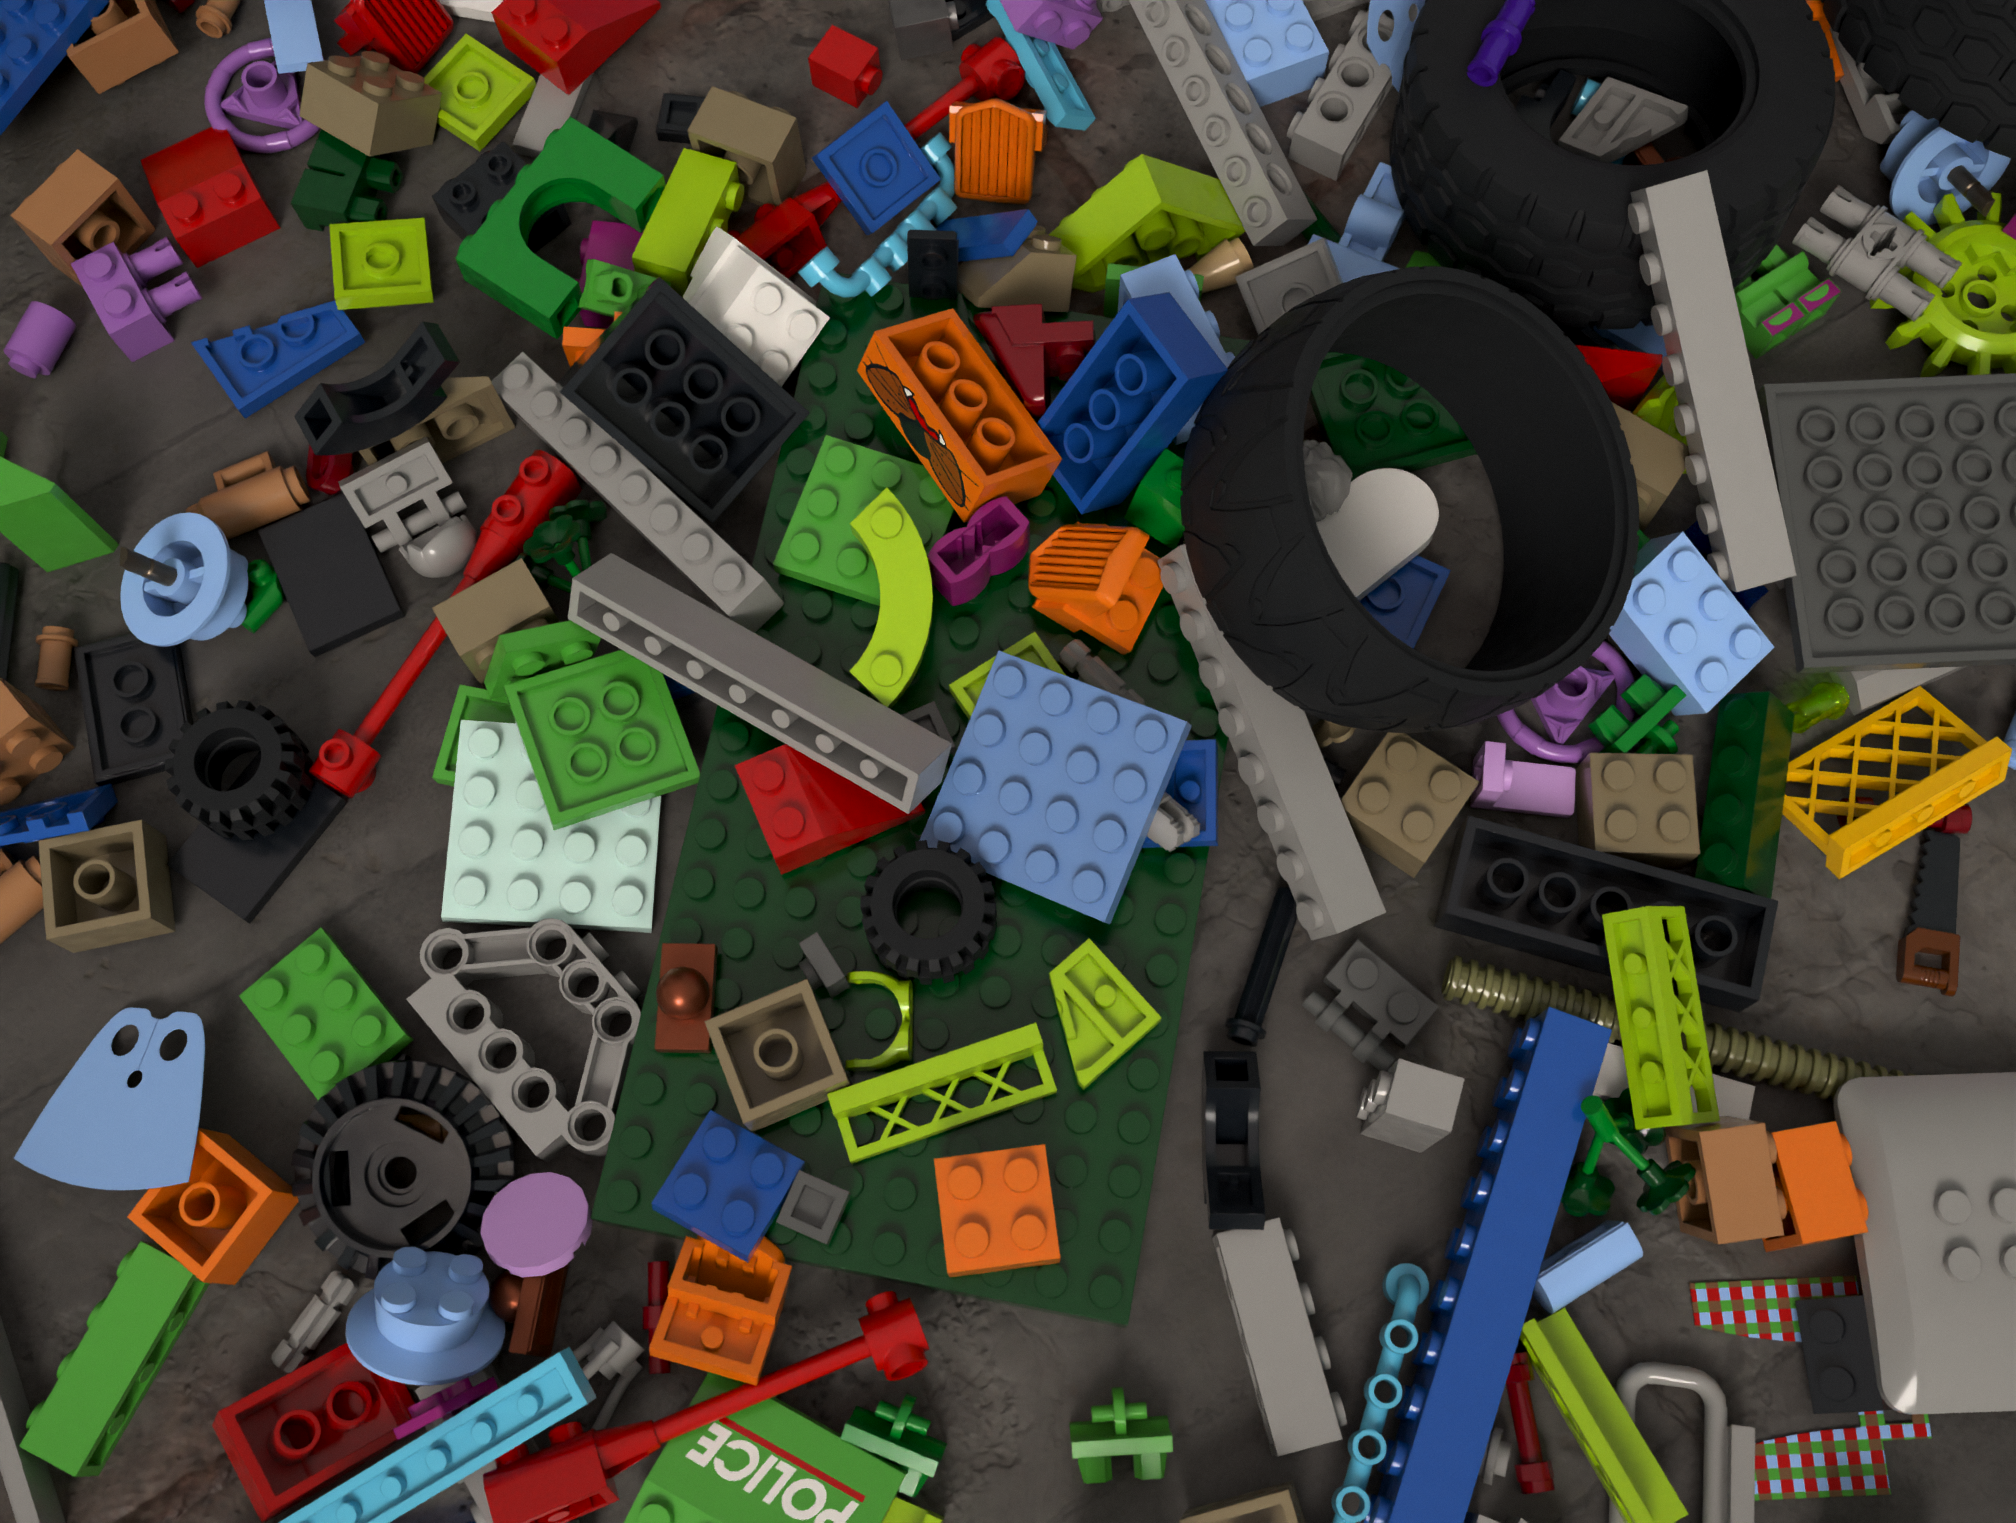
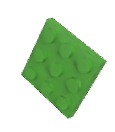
(839, 487)
(601, 736)

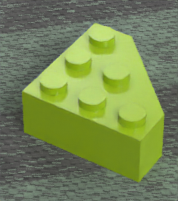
(1145, 217)

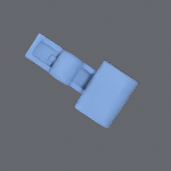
(1369, 229)

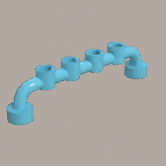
(893, 250)
(1404, 1288)

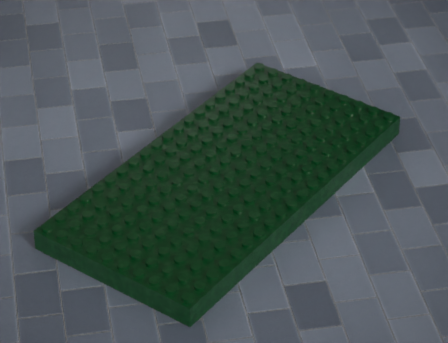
(734, 896)

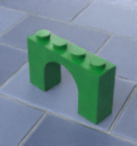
(570, 168)

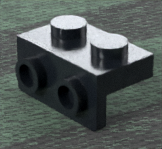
(1838, 1355)

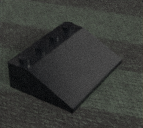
(682, 399)

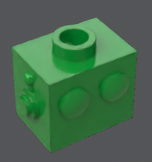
(1157, 501)

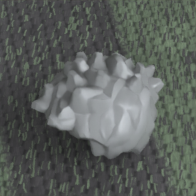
(1326, 478)

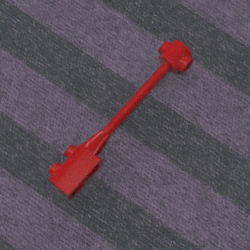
(791, 232)
(542, 483)
(579, 1466)

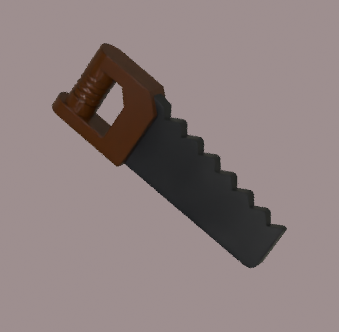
(1933, 917)

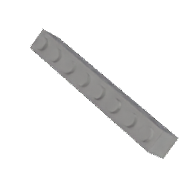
(1712, 381)
(638, 496)
(759, 682)
(1283, 771)

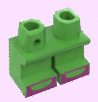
(1781, 301)

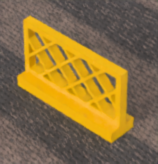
(1917, 802)

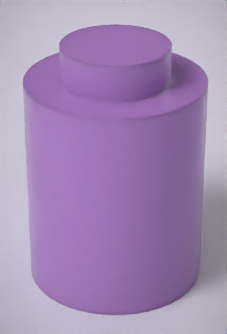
(39, 340)

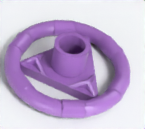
(262, 98)
(1567, 704)

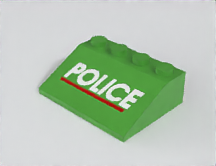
(764, 1469)

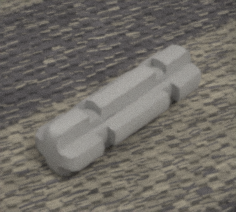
(1094, 671)
(314, 1322)

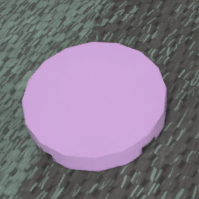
(536, 1224)

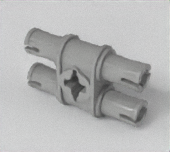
(1879, 273)

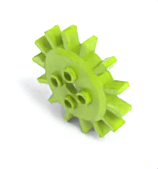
(1952, 324)

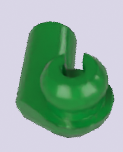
(266, 594)

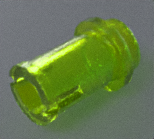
(1823, 703)

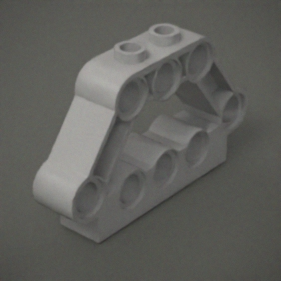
(521, 952)

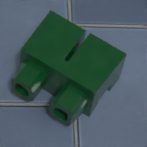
(343, 185)

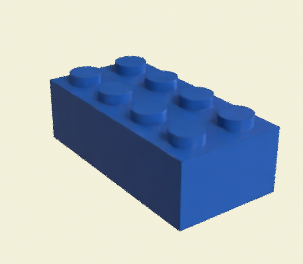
(1129, 400)

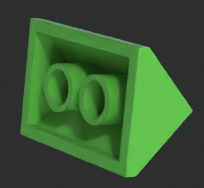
(47, 521)

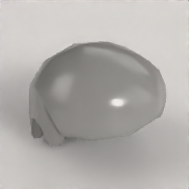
(442, 549)

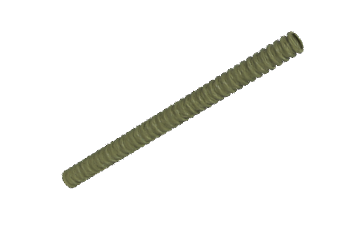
(1726, 1047)

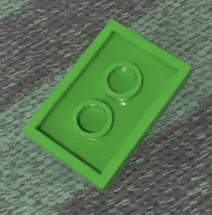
(324, 1014)

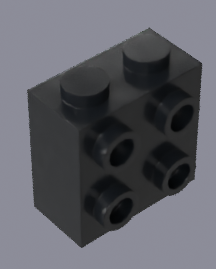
(468, 197)

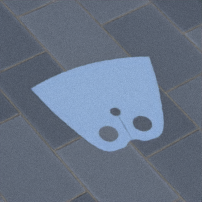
(117, 1135)

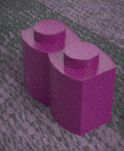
(972, 554)

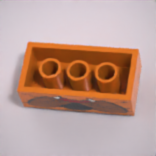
(957, 412)

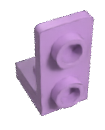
(1521, 785)

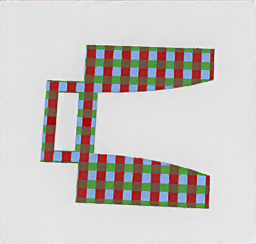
(1814, 1462)

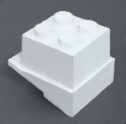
(754, 305)

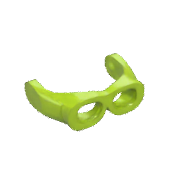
(902, 1046)

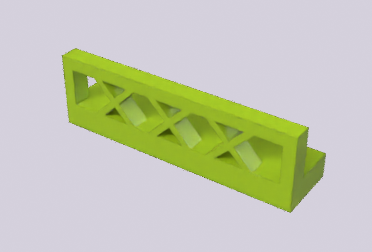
(1654, 1017)
(936, 1073)
(1599, 1421)

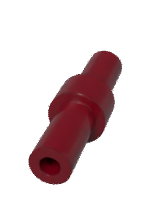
(657, 1295)

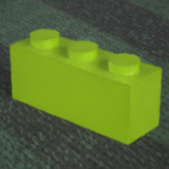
(693, 203)

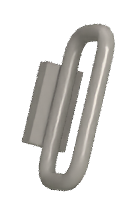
(1727, 1450)

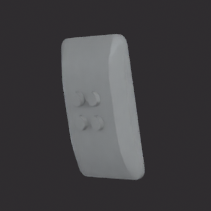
(1939, 1236)

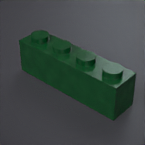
(1746, 792)

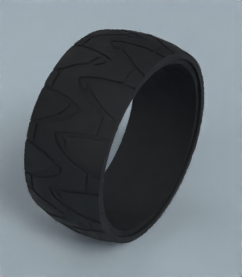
(1544, 444)

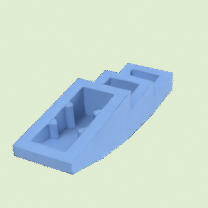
(293, 34)

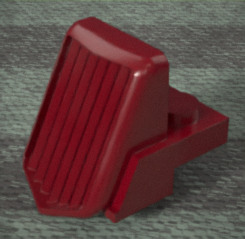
(1034, 350)

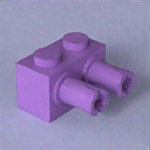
(1054, 21)
(124, 304)

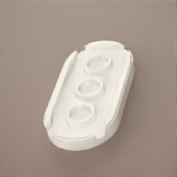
(1379, 527)

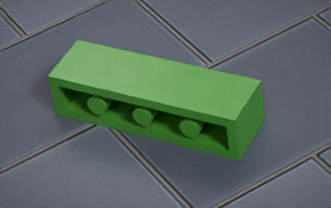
(114, 1363)

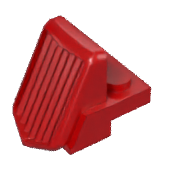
(399, 29)

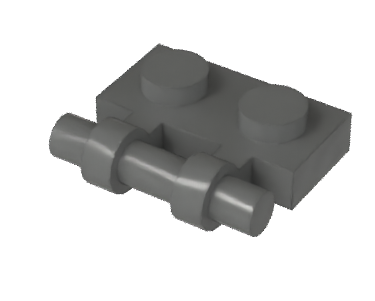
(1377, 994)

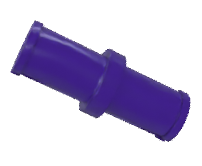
(1499, 41)

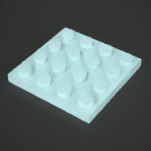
(517, 870)

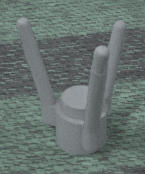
(610, 1353)

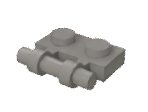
(397, 483)

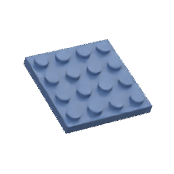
(1056, 785)

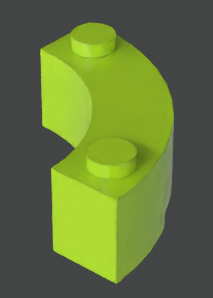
(904, 599)

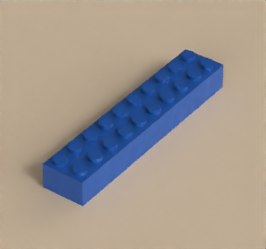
(1490, 1273)

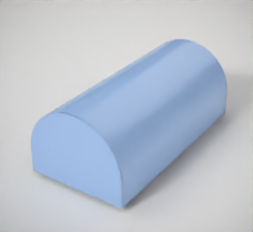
(1585, 1264)

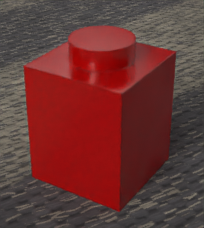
(845, 66)

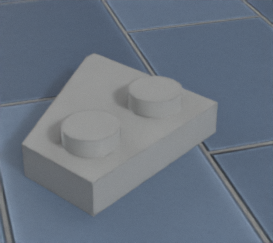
(1620, 121)

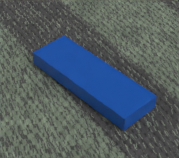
(990, 234)

